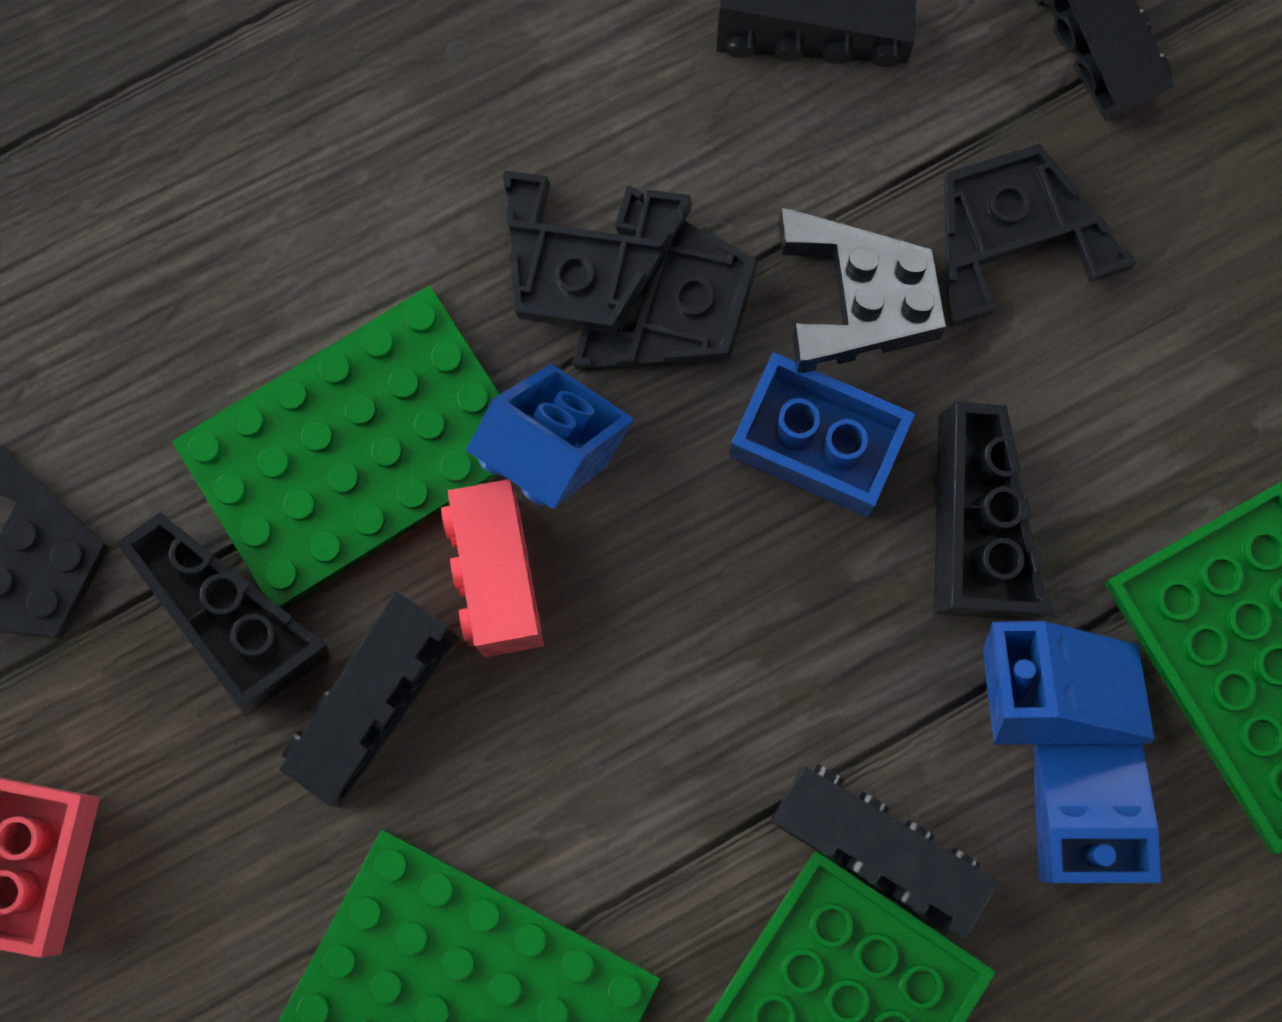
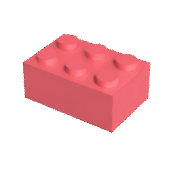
(492, 569)
(40, 863)

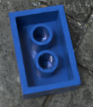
(549, 435)
(821, 435)

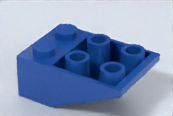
(1064, 686)
(1095, 814)

